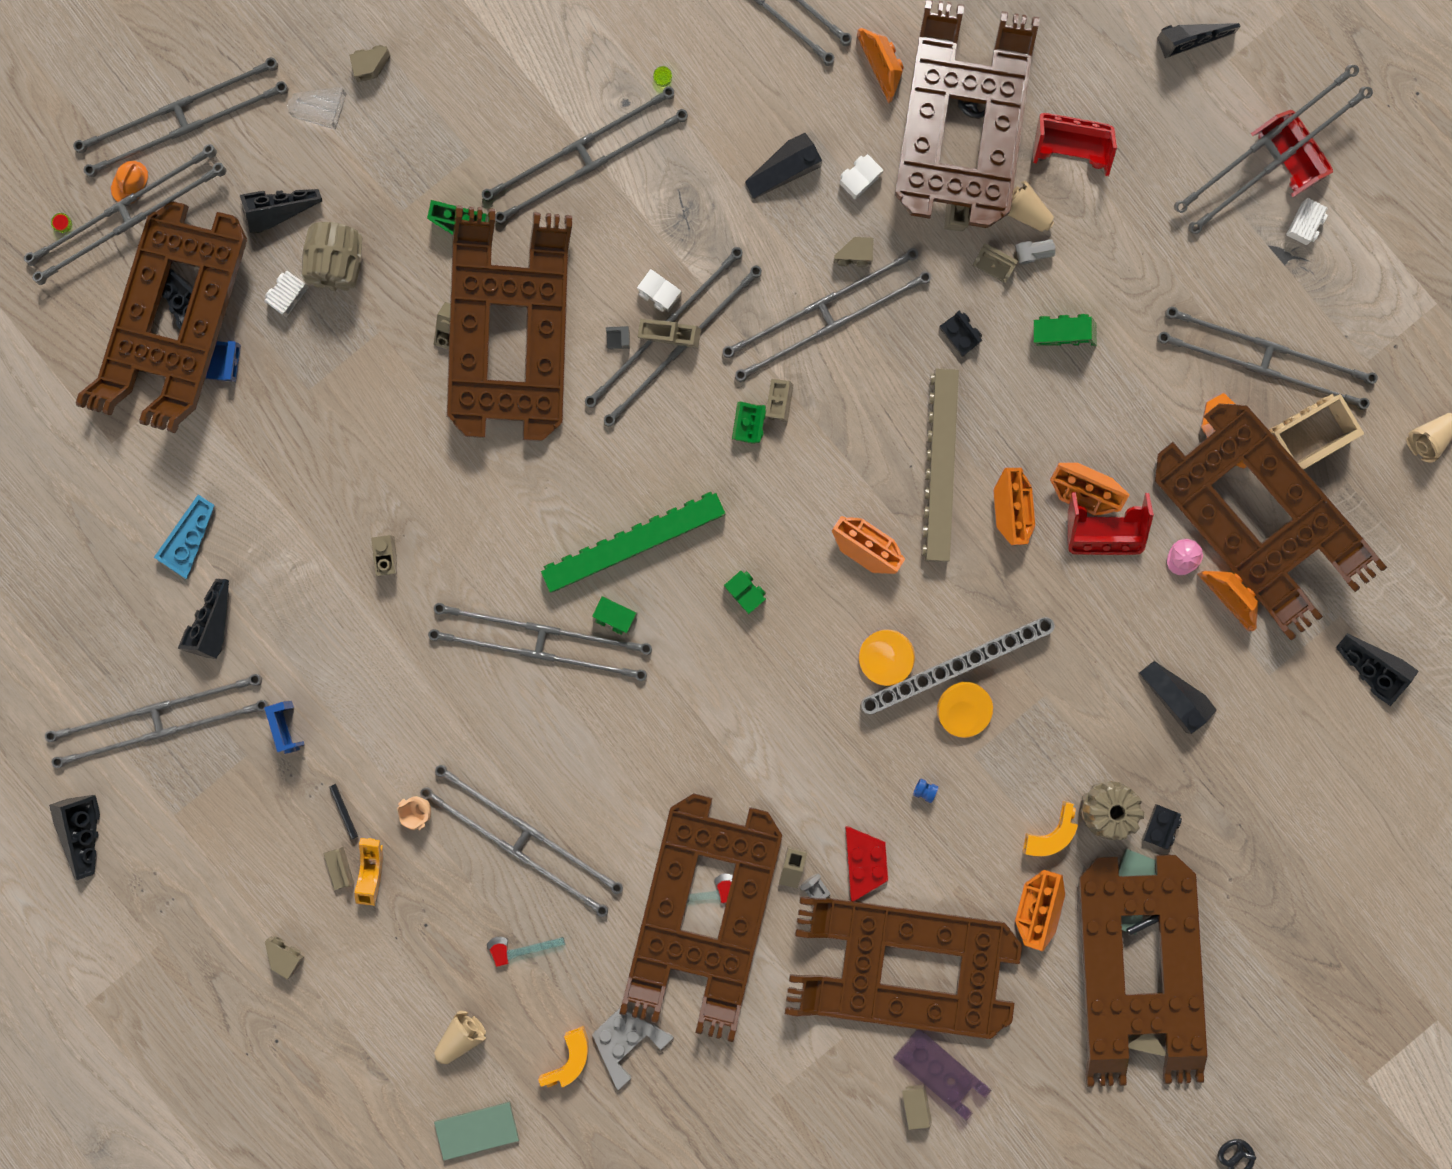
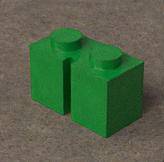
(745, 592)
(614, 615)

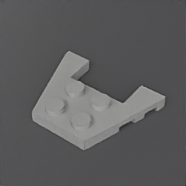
(619, 1036)

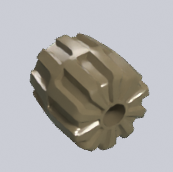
(331, 256)
(1124, 813)

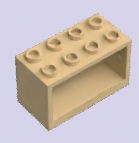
(1343, 417)

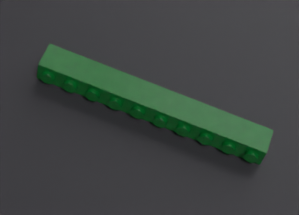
(633, 542)

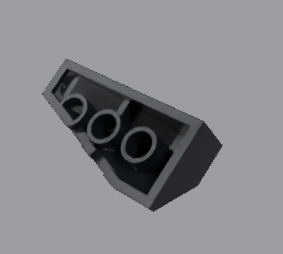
(1186, 37)
(788, 163)
(268, 210)
(178, 294)
(208, 630)
(1381, 670)
(1181, 699)
(76, 828)

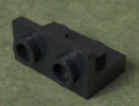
(961, 333)
(1162, 827)

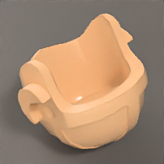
(414, 812)

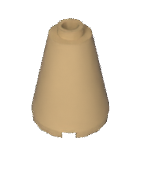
(1030, 209)
(1431, 438)
(460, 1037)

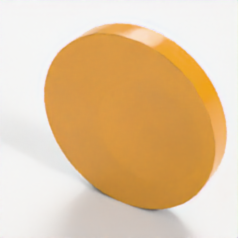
(887, 657)
(965, 709)

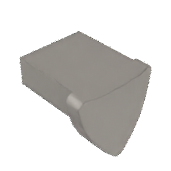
(814, 887)

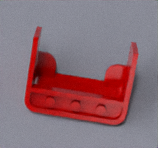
(1075, 138)
(1308, 163)
(1109, 534)

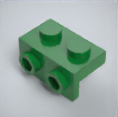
(748, 422)

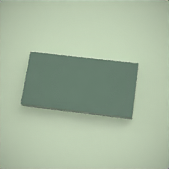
(1132, 865)
(476, 1130)

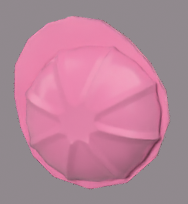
(1184, 556)

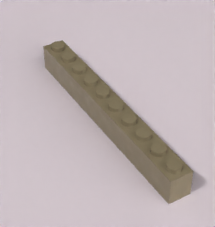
(941, 465)

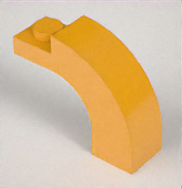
(1057, 839)
(370, 871)
(578, 1051)

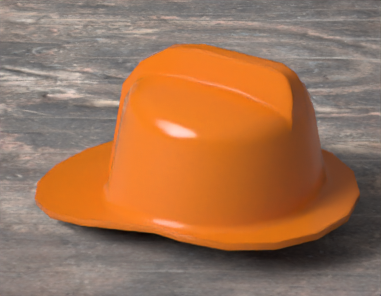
(129, 179)

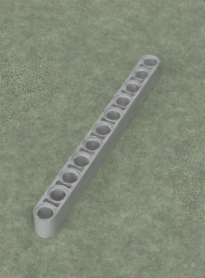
(964, 658)

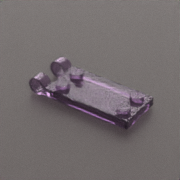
(935, 1066)

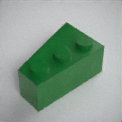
(444, 215)
(1065, 330)

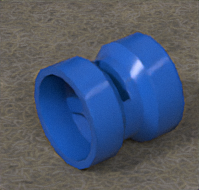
(925, 790)

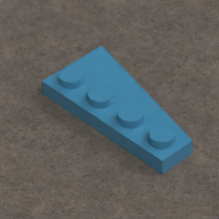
(184, 541)

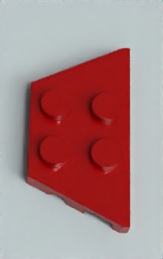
(865, 862)

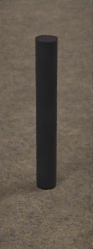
(343, 811)
(1142, 925)

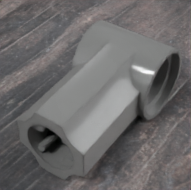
(1030, 252)

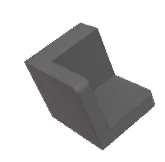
(618, 337)

